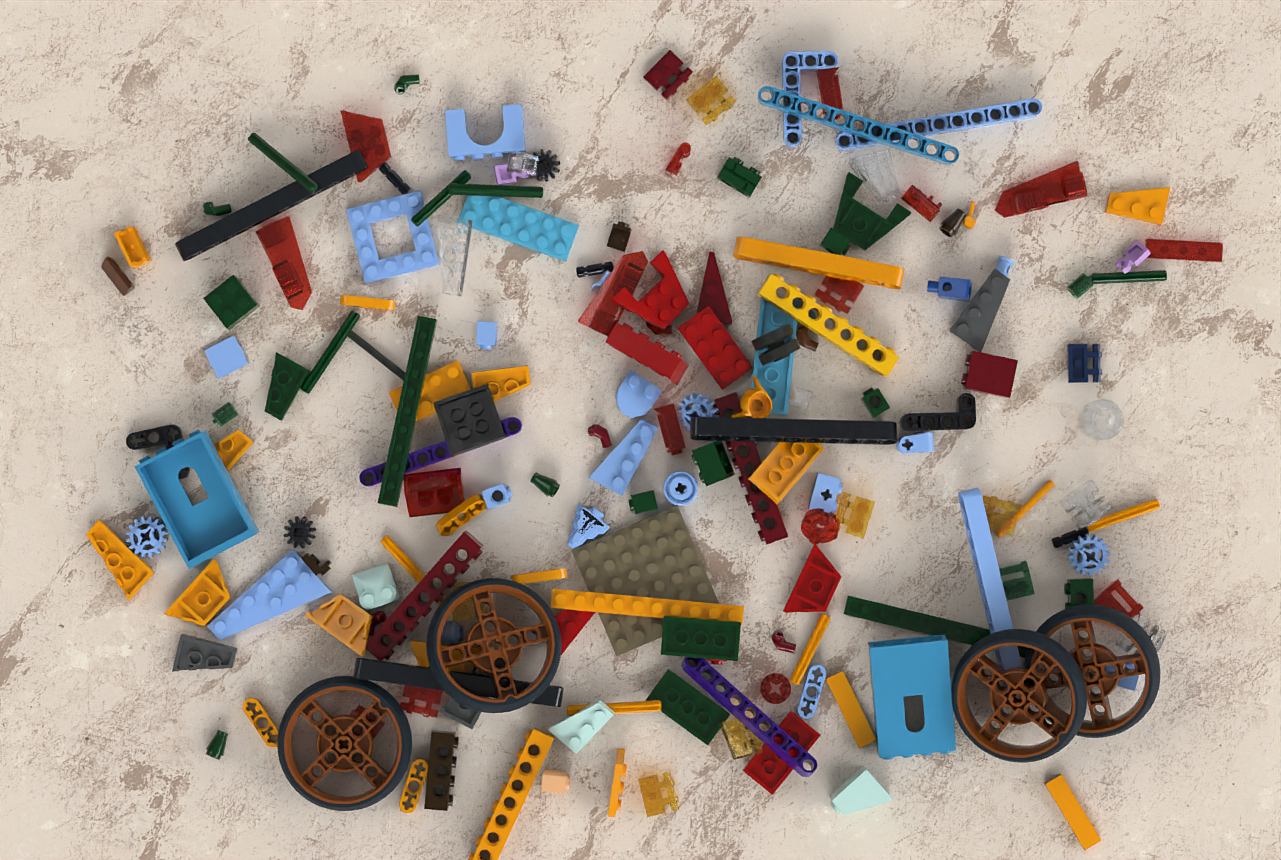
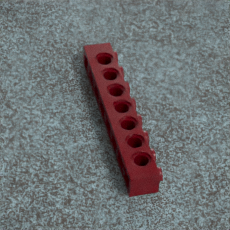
(778, 531)
(375, 644)

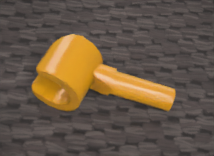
(969, 222)

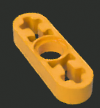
(367, 302)
(462, 508)
(540, 576)
(249, 713)
(414, 801)

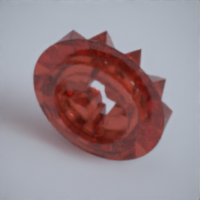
(785, 688)

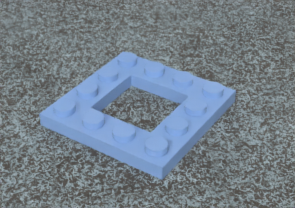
(375, 269)

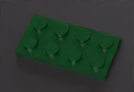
(700, 638)
(688, 707)

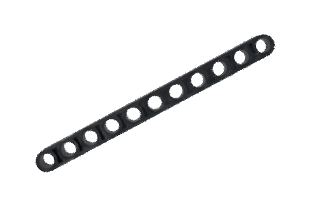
(270, 206)
(793, 430)
(424, 678)

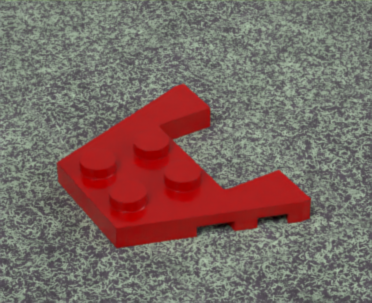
(662, 301)

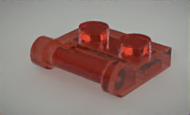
(675, 164)
(1106, 599)

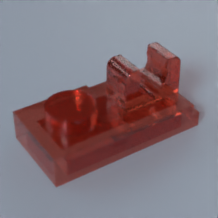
(920, 203)

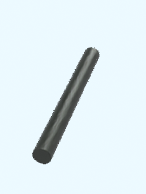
(376, 354)

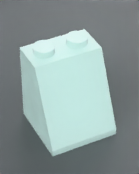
(858, 793)

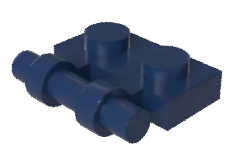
(1078, 363)

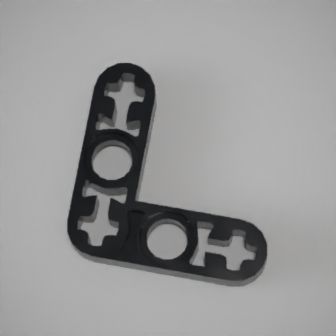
(163, 439)

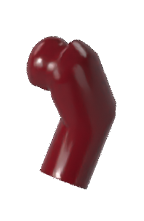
(602, 433)
(377, 618)
(781, 644)

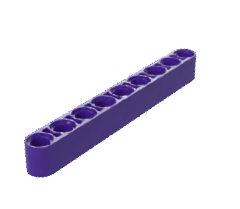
(432, 456)
(751, 723)

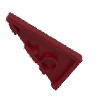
(713, 292)

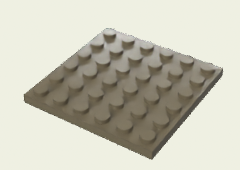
(645, 561)

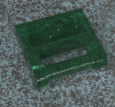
(1019, 586)

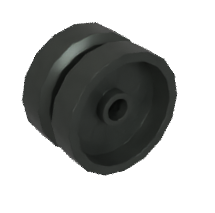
(776, 346)

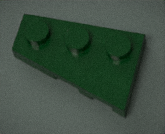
(284, 386)

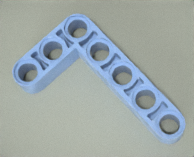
(794, 71)

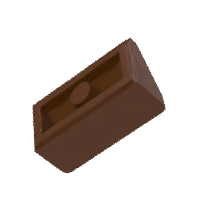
(117, 276)

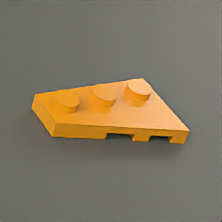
(502, 380)
(617, 785)

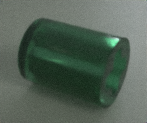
(1080, 285)
(224, 414)

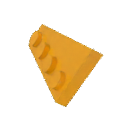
(127, 568)

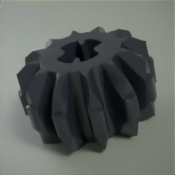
(550, 163)
(292, 532)

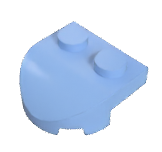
(636, 395)

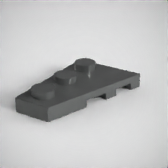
(199, 653)

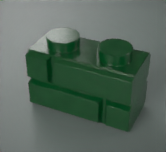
(739, 177)

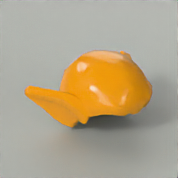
(755, 402)

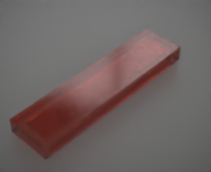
(1184, 250)

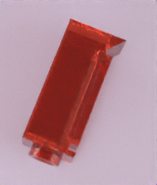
(830, 89)
(670, 429)

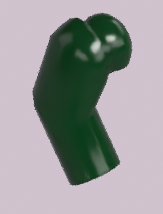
(404, 82)

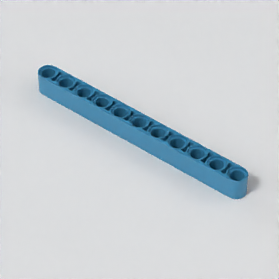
(867, 123)

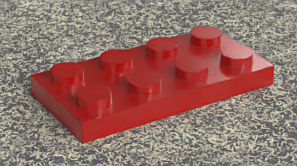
(715, 347)
(767, 766)

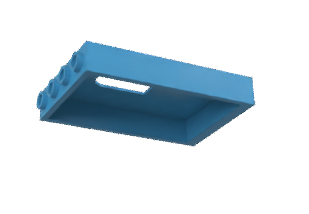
(209, 525)
(912, 669)

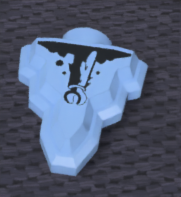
(586, 526)

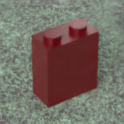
(989, 374)

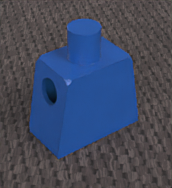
(960, 288)

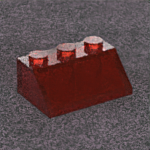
(433, 491)

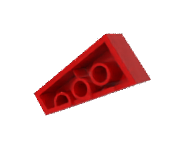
(647, 353)

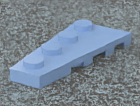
(623, 461)

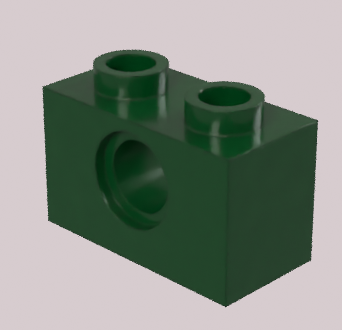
(1082, 586)

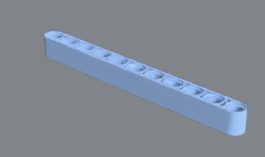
(948, 126)
(988, 574)

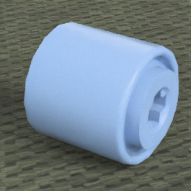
(672, 483)

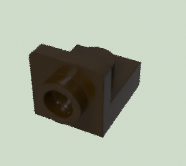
(619, 236)
(313, 563)

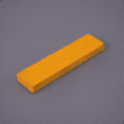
(850, 709)
(1072, 811)

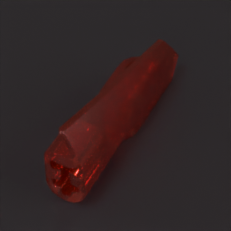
(1049, 189)
(287, 263)
(601, 312)

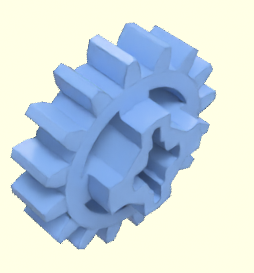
(701, 408)
(154, 541)
(1094, 549)

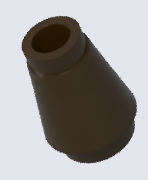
(952, 223)

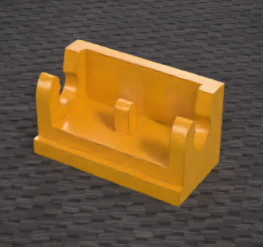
(132, 247)

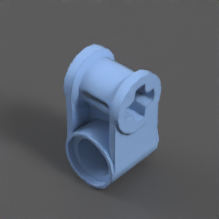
(919, 443)

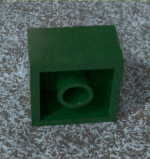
(231, 302)
(712, 463)

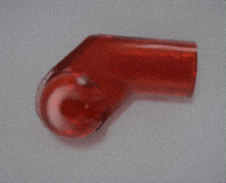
(667, 330)

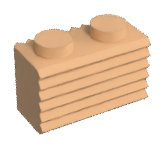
(555, 781)

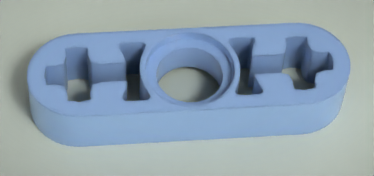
(810, 675)

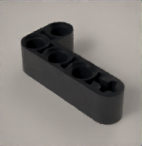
(938, 417)

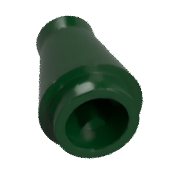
(545, 484)
(217, 745)

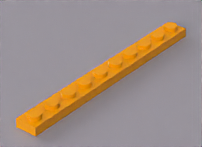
(643, 606)

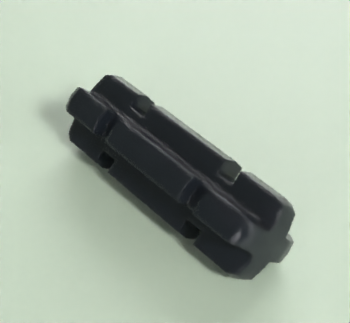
(394, 178)
(594, 269)
(1069, 537)

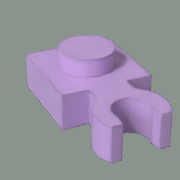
(503, 177)
(1133, 255)

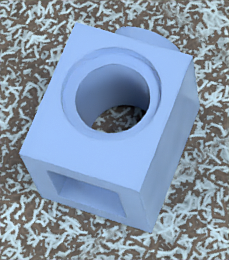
(486, 334)
(488, 496)

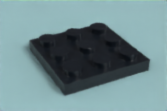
(469, 420)

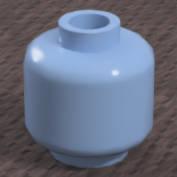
(452, 634)

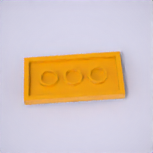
(437, 386)
(784, 468)

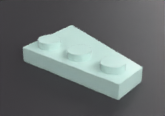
(579, 728)

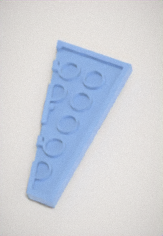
(278, 591)

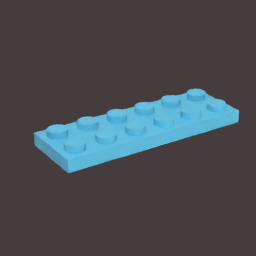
(520, 225)
(774, 376)

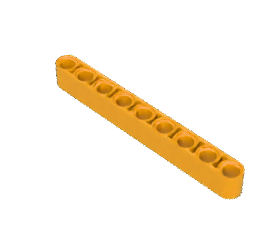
(818, 262)

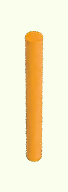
(1032, 501)

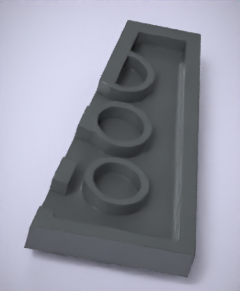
(980, 313)
(461, 713)

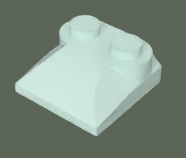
(375, 587)

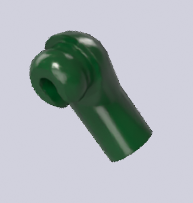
(216, 211)

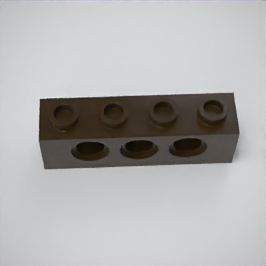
(432, 799)

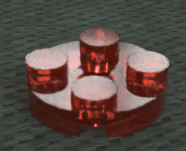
(820, 535)

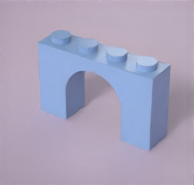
(462, 146)

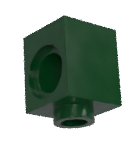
(835, 243)
(883, 405)
(643, 502)

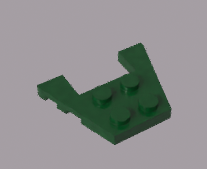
(860, 223)

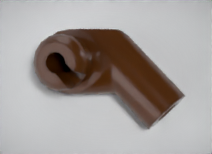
(803, 339)

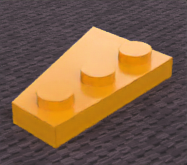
(1139, 205)
(233, 448)

